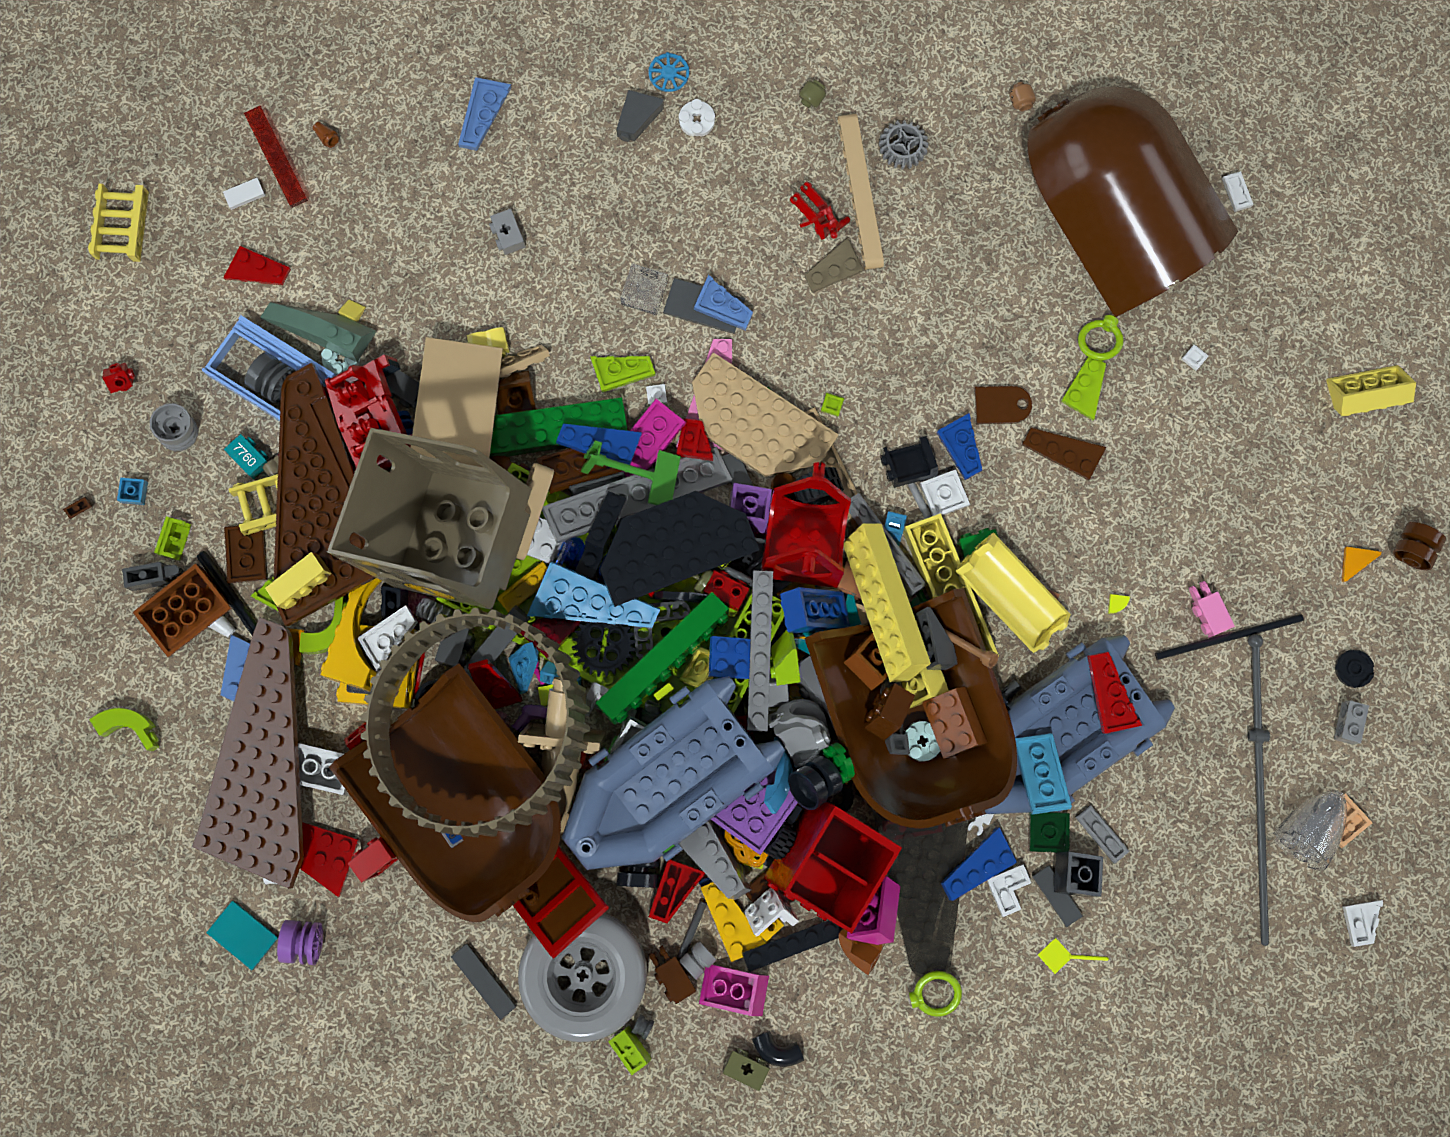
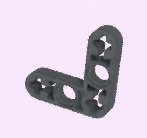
(676, 616)

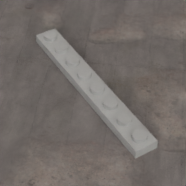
(760, 651)

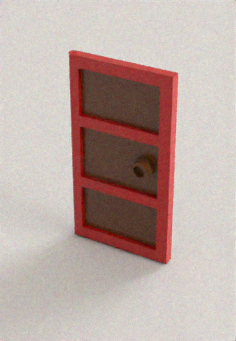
(560, 905)

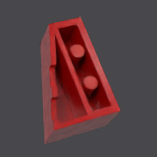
(675, 886)

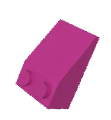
(734, 990)

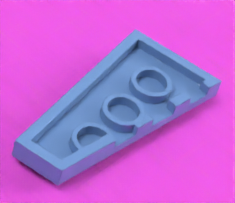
(482, 109)

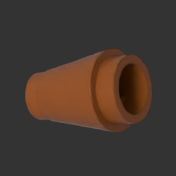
(326, 135)

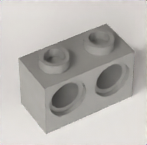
(1351, 722)

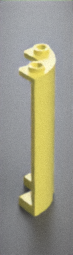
(1013, 593)

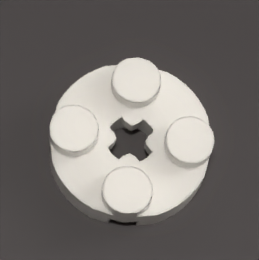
(696, 128)

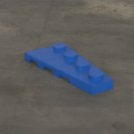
(616, 444)
(983, 863)

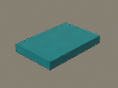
(242, 935)

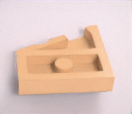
(1355, 822)

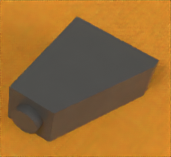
(637, 114)

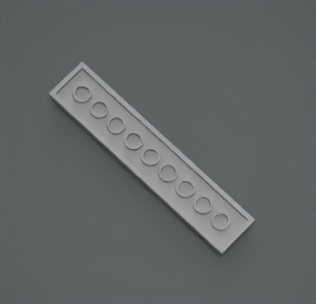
(577, 513)

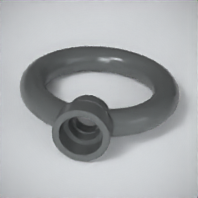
(738, 575)

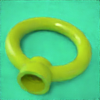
(1108, 324)
(917, 998)

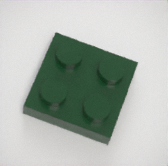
(1049, 832)

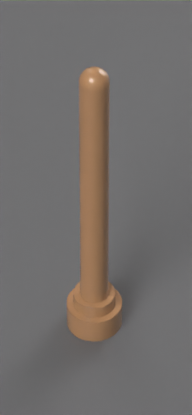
(988, 658)

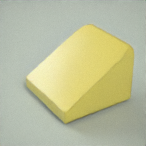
(352, 310)

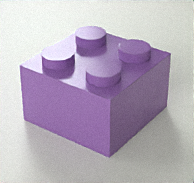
(754, 503)

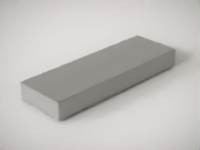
(1102, 834)

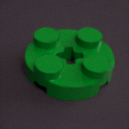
(836, 756)

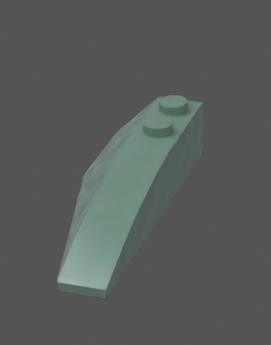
(322, 328)

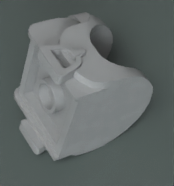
(801, 730)

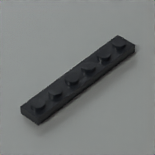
(791, 945)

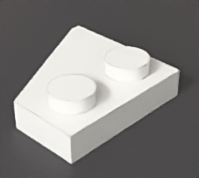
(1362, 922)

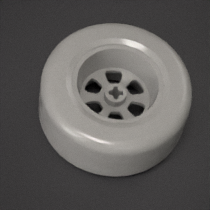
(596, 1016)

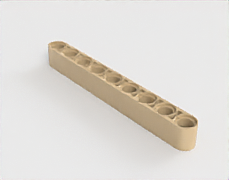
(861, 191)

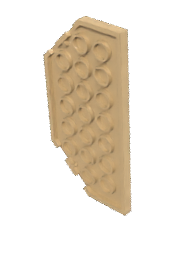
(756, 421)

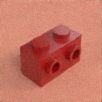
(730, 592)

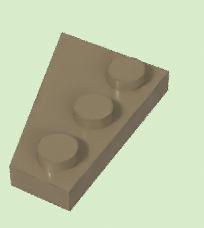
(834, 267)

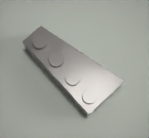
(810, 688)
(716, 860)

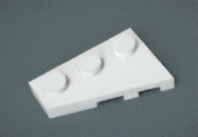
(386, 634)

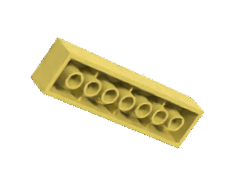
(938, 563)
(886, 603)

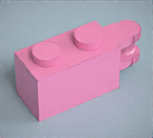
(1210, 611)

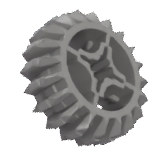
(916, 138)
(429, 609)

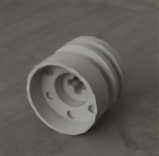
(170, 418)

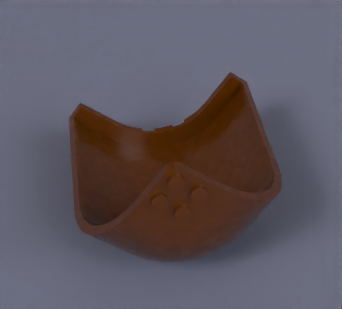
(1127, 193)
(467, 769)
(897, 785)

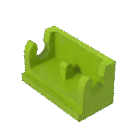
(172, 538)
(630, 1050)

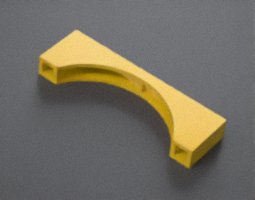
(345, 656)

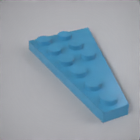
(580, 598)

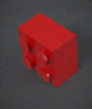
(372, 860)

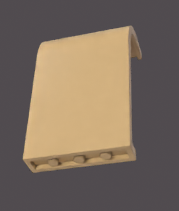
(457, 396)

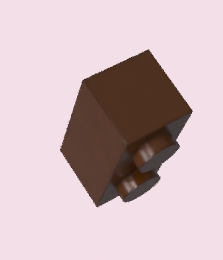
(77, 507)

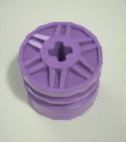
(299, 941)

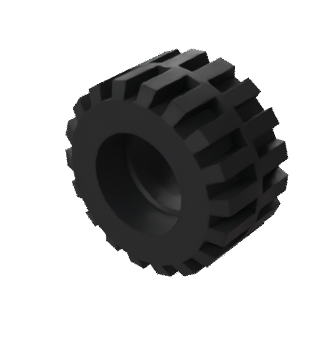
(817, 496)

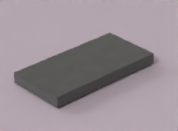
(681, 305)

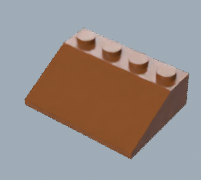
(182, 609)

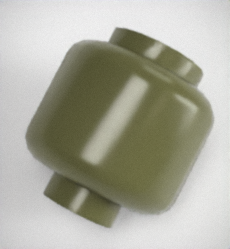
(812, 94)

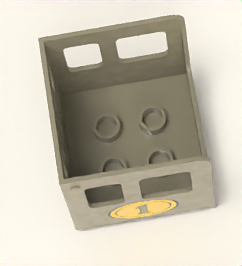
(433, 520)

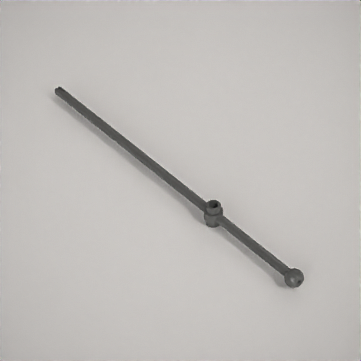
(1260, 736)

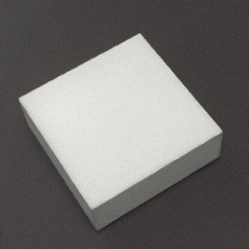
(1195, 357)

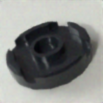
(1354, 668)

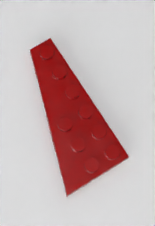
(327, 856)

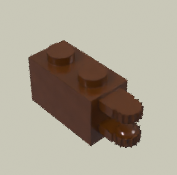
(673, 977)

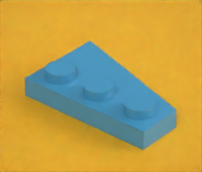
(523, 666)

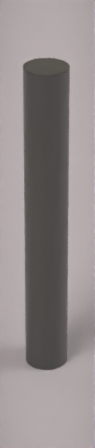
(692, 929)

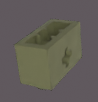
(751, 1078)

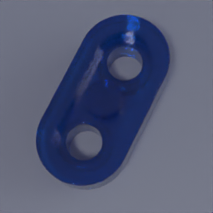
(573, 556)

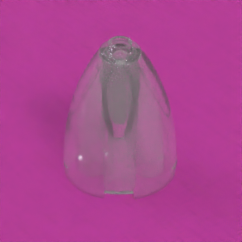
(1314, 829)

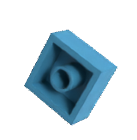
(132, 491)

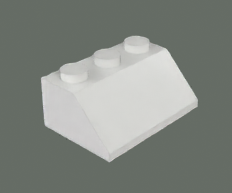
(315, 769)

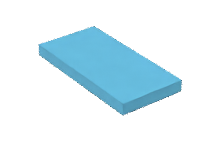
(1042, 774)

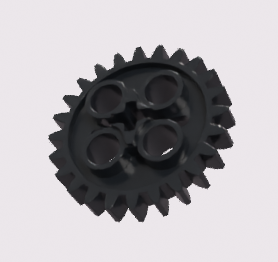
(586, 642)

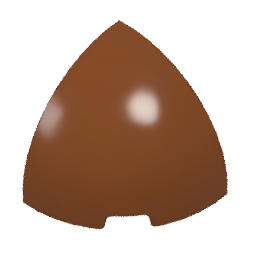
(860, 953)

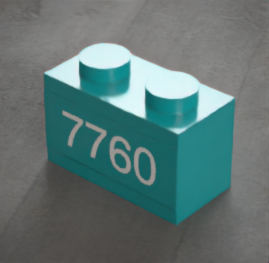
(246, 456)

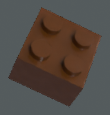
(889, 711)

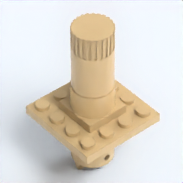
(551, 737)

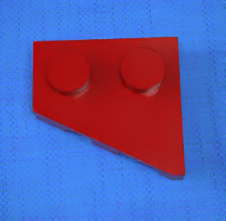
(694, 441)

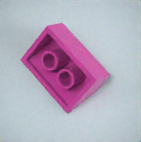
(879, 918)

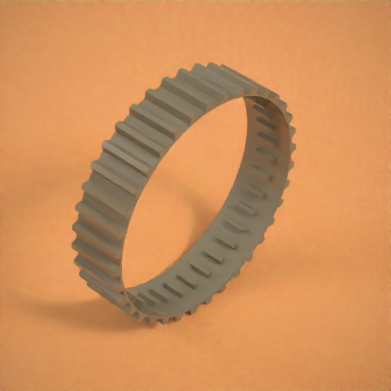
(389, 682)

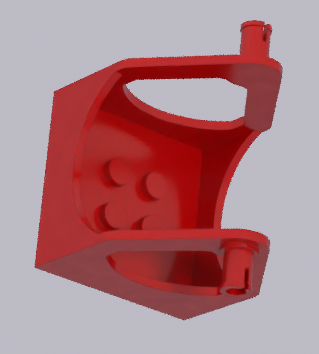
(806, 539)

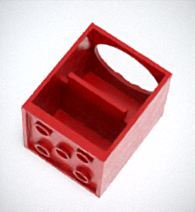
(833, 865)

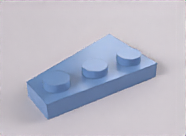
(721, 305)
(234, 666)

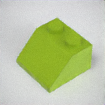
(784, 660)

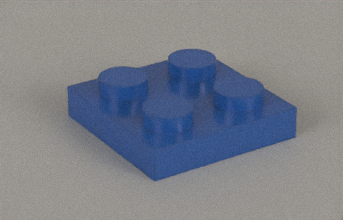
(729, 657)

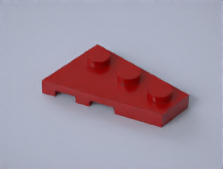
(253, 267)

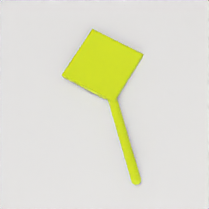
(1056, 956)

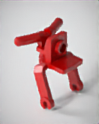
(822, 225)

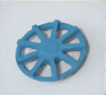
(668, 71)

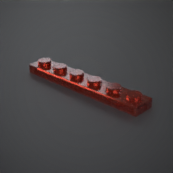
(275, 156)

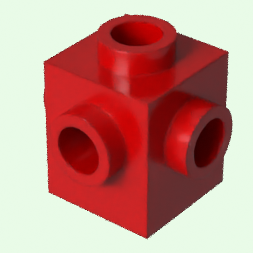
(118, 377)

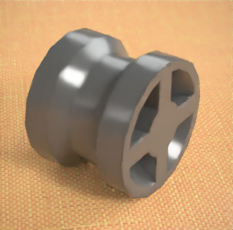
(643, 1027)

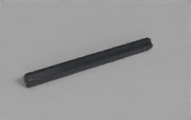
(227, 591)

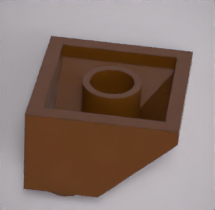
(515, 394)

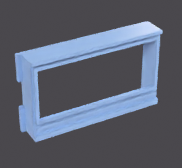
(267, 343)

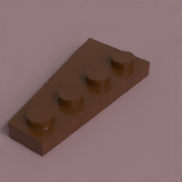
(1067, 452)

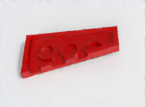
(1112, 702)

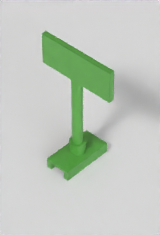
(662, 478)

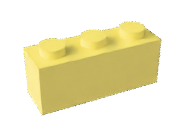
(298, 581)

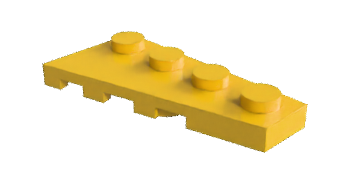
(730, 922)

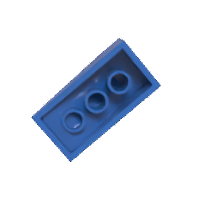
(814, 610)

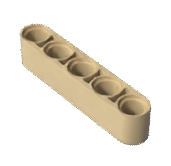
(539, 481)

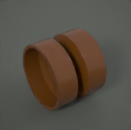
(1419, 545)

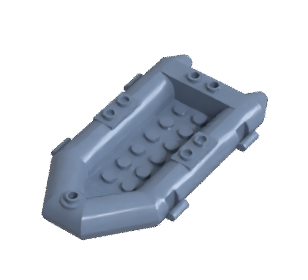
(1068, 709)
(667, 781)

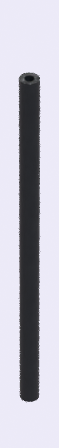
(1228, 637)

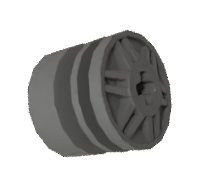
(267, 376)

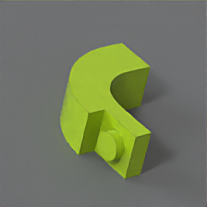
(319, 642)
(113, 719)

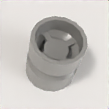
(697, 960)

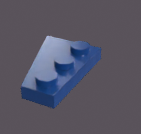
(961, 446)

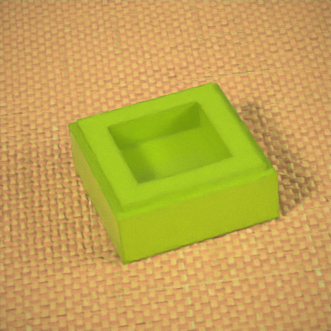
(832, 404)

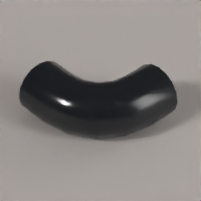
(777, 1055)

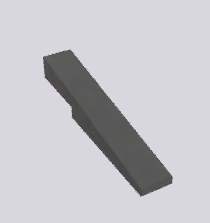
(497, 641)

